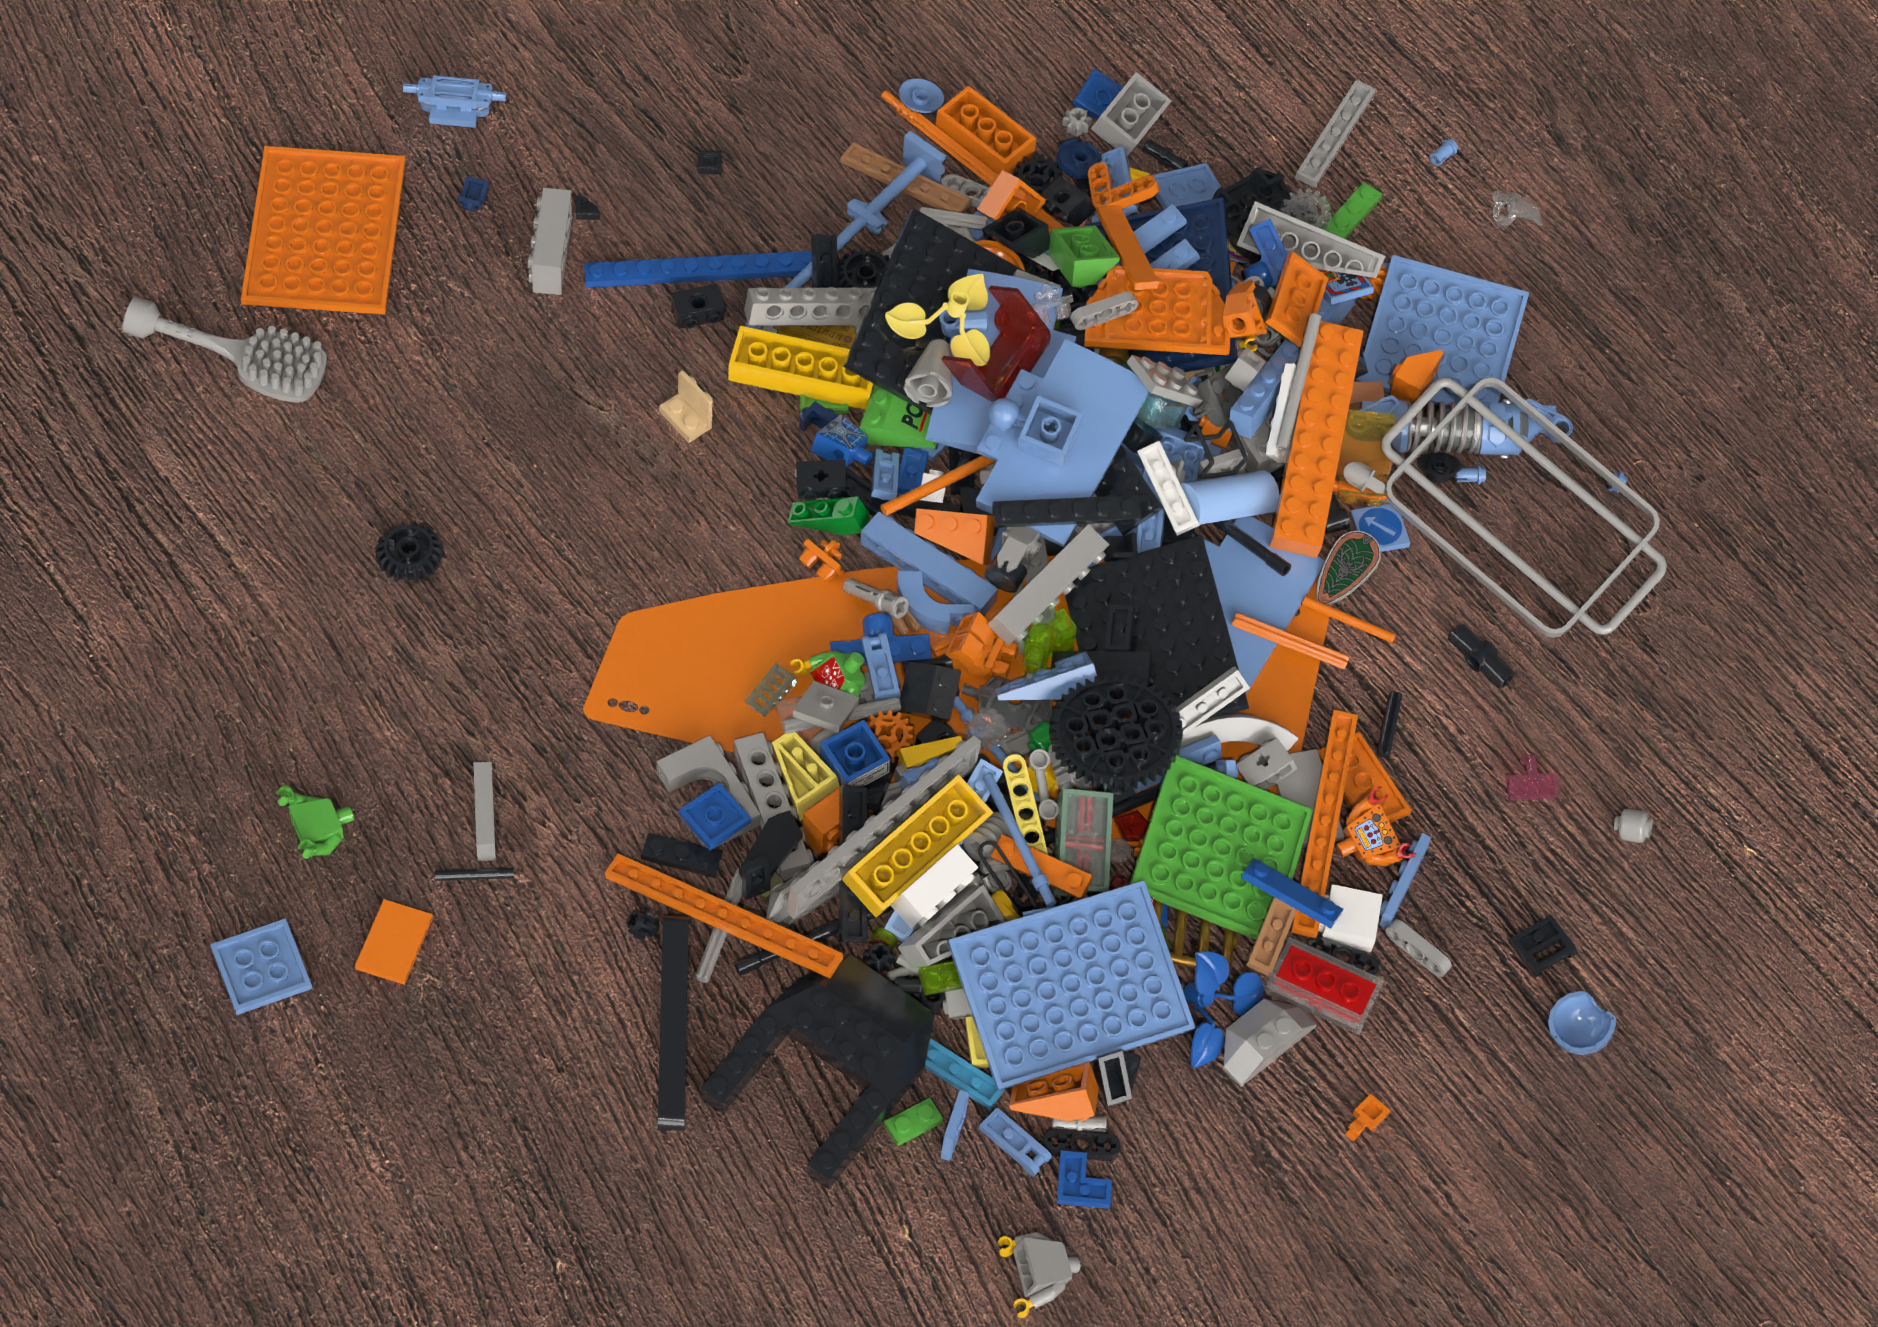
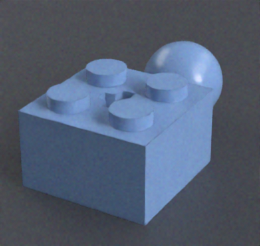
(1034, 435)

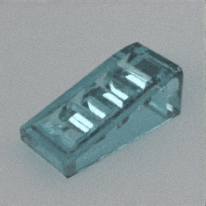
(770, 678)

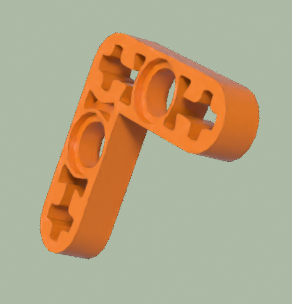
(1145, 186)

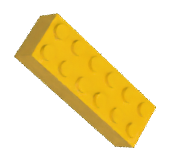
(796, 368)
(917, 845)

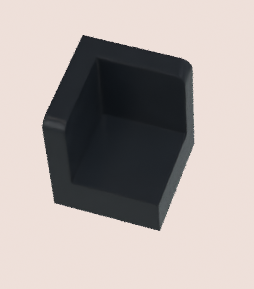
(1120, 547)

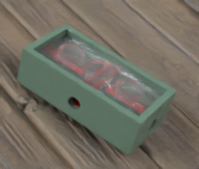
(1085, 835)

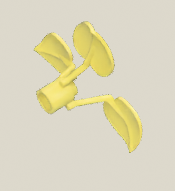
(965, 294)

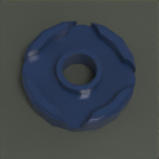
(1070, 165)

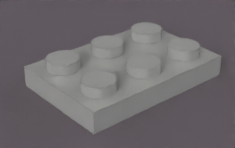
(1165, 381)

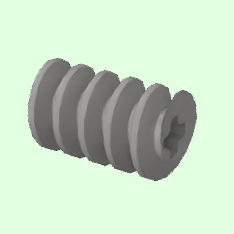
(988, 831)

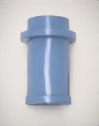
(1447, 149)
(1471, 475)

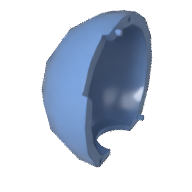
(1580, 1024)

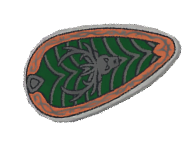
(1347, 566)

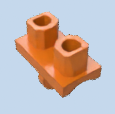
(830, 566)

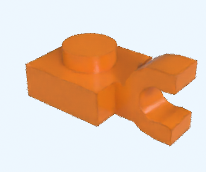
(1368, 1114)

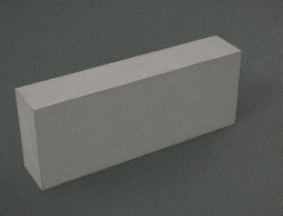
(484, 811)

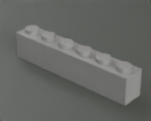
(1044, 589)

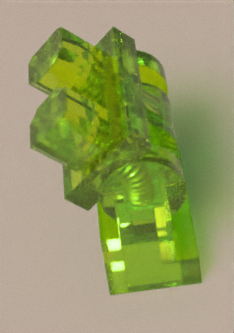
(1044, 639)

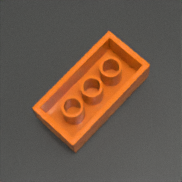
(985, 131)

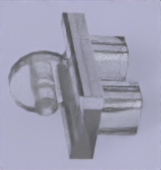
(1060, 305)

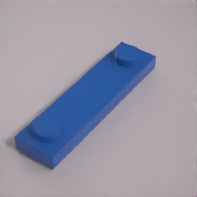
(1292, 893)

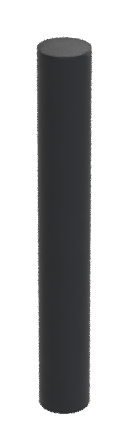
(473, 874)

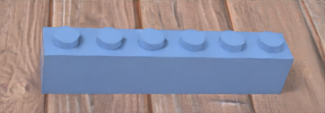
(939, 570)

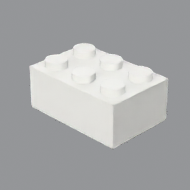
(935, 887)

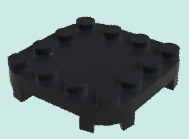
(1240, 197)

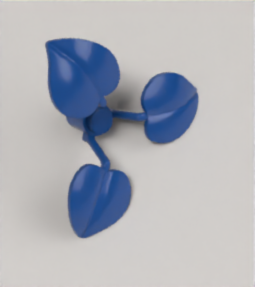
(1210, 972)

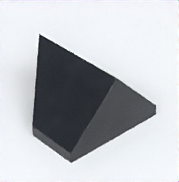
(1116, 1075)

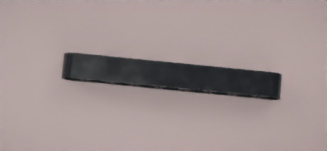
(673, 1023)

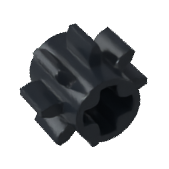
(642, 923)
(879, 950)

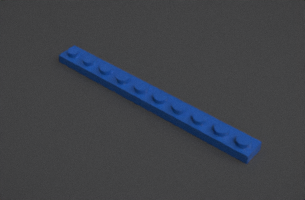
(695, 269)

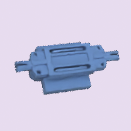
(454, 99)
(1189, 452)

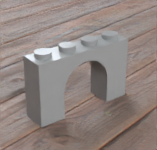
(707, 761)

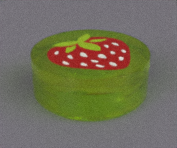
(885, 936)

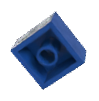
(855, 756)

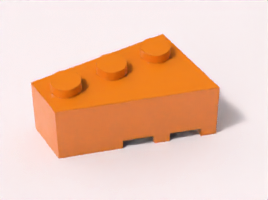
(960, 532)

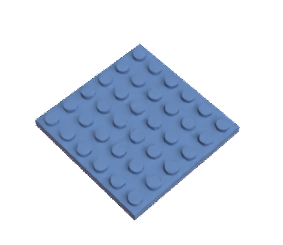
(1448, 312)

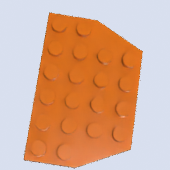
(1175, 317)

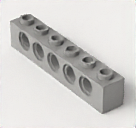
(807, 306)
(758, 749)

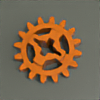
(889, 730)

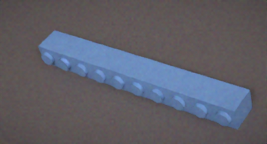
(1261, 394)

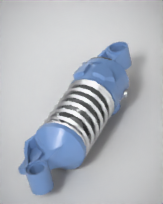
(1468, 428)

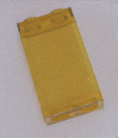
(1363, 444)

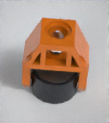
(1246, 310)

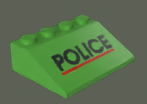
(894, 422)

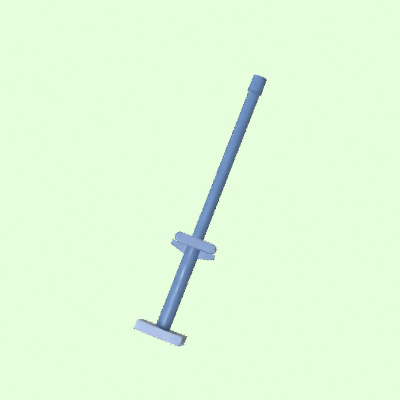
(919, 159)

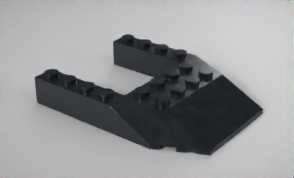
(856, 1026)

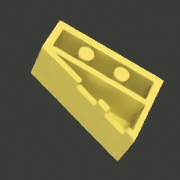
(803, 772)

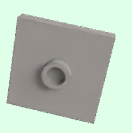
(826, 707)

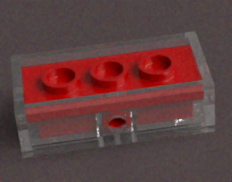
(1324, 986)

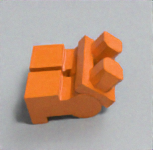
(981, 648)

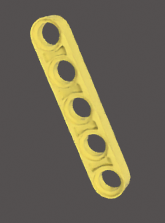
(1026, 801)

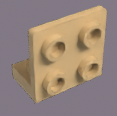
(689, 410)

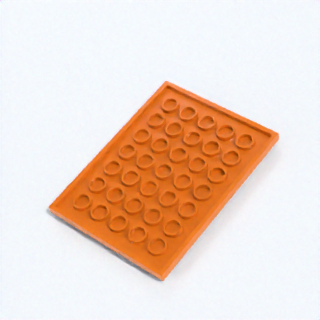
(324, 230)

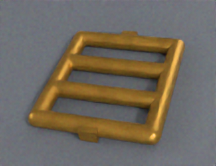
(1177, 956)

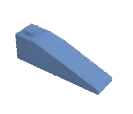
(1050, 683)

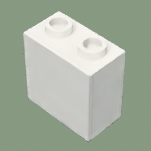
(1359, 918)

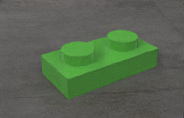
(913, 1122)

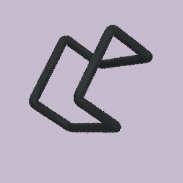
(1200, 437)

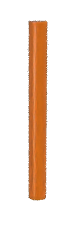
(1348, 619)

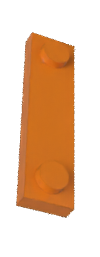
(1059, 874)

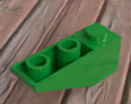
(835, 516)

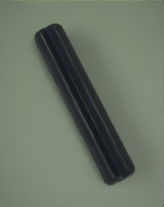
(1389, 724)

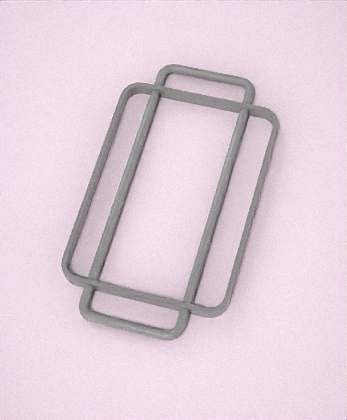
(1468, 398)

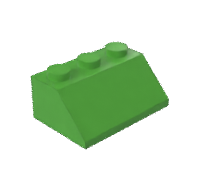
(1081, 254)

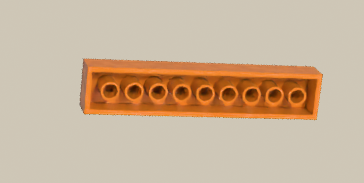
(1316, 442)

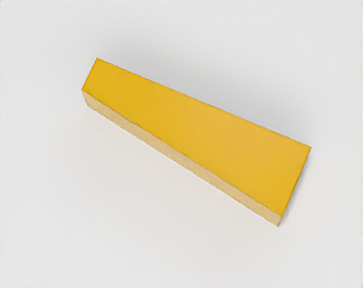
(920, 754)

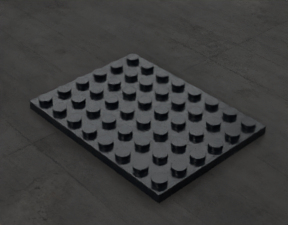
(918, 272)
(1174, 616)

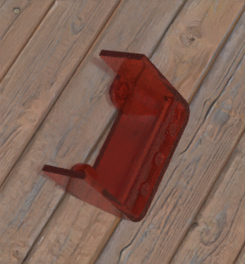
(1017, 347)

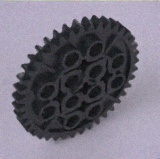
(1132, 704)

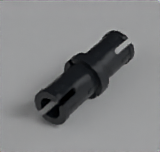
(1164, 155)

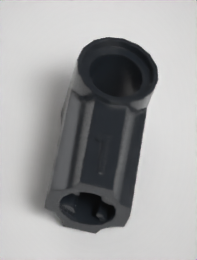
(1337, 517)

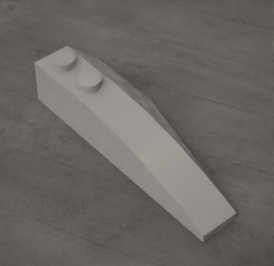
(1313, 244)

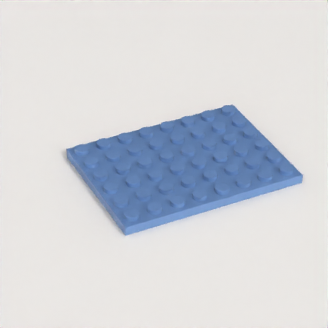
(1070, 985)

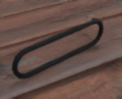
(1012, 870)

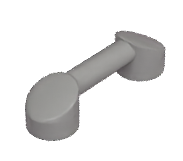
(1038, 762)

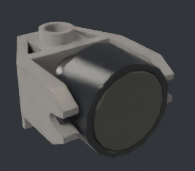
(1014, 558)

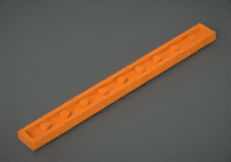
(1326, 814)
(724, 915)

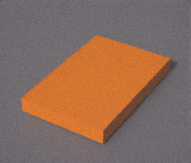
(394, 941)

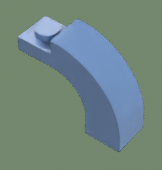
(929, 613)

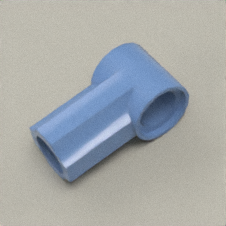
(974, 320)

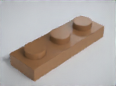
(1271, 937)

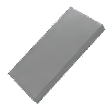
(1303, 786)

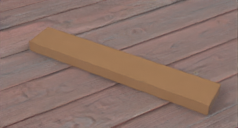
(920, 188)

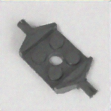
(1213, 404)
(1023, 716)

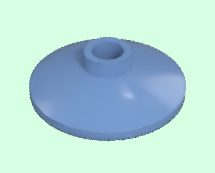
(921, 95)

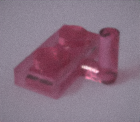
(1533, 785)

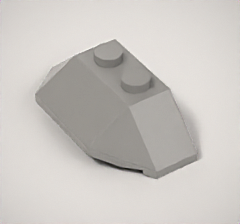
(779, 901)
(1262, 1037)

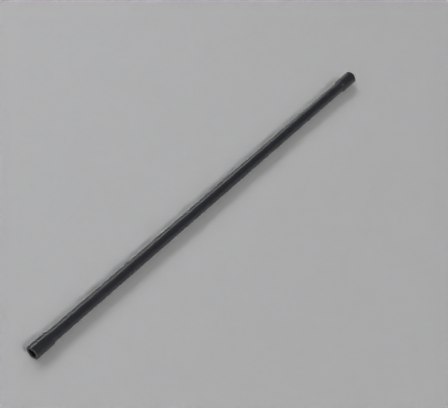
(756, 960)

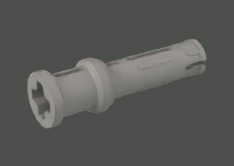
(883, 600)

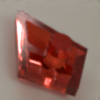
(1131, 826)

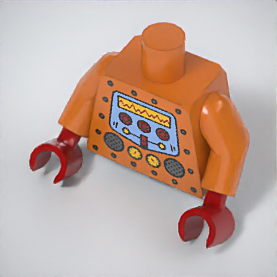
(1371, 835)

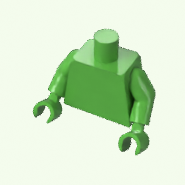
(315, 822)

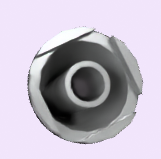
(930, 378)

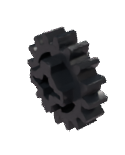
(1037, 172)

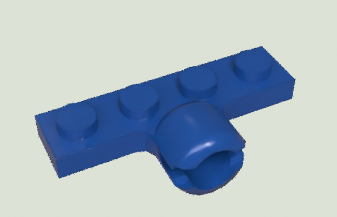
(1272, 254)
(902, 648)

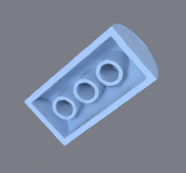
(1232, 496)

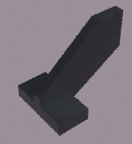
(768, 853)

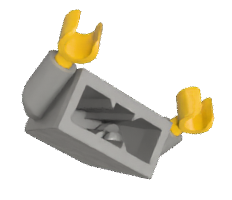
(1041, 1268)

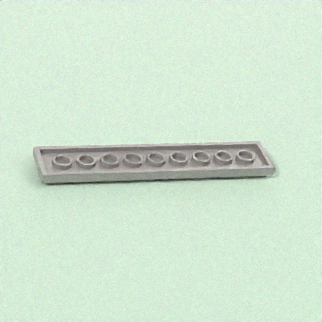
(858, 844)

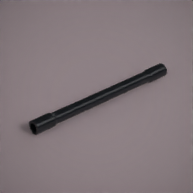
(1270, 558)

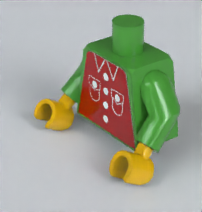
(835, 670)

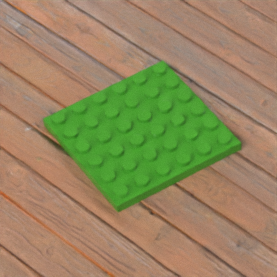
(1206, 837)

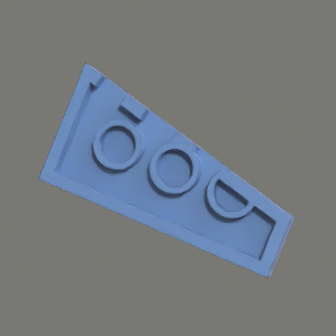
(1119, 167)

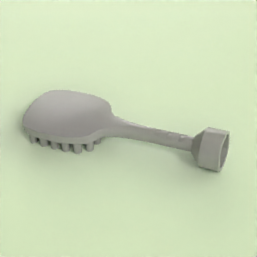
(265, 362)

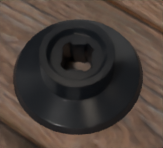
(1439, 466)

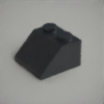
(1020, 233)
(929, 691)

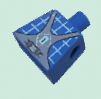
(842, 441)

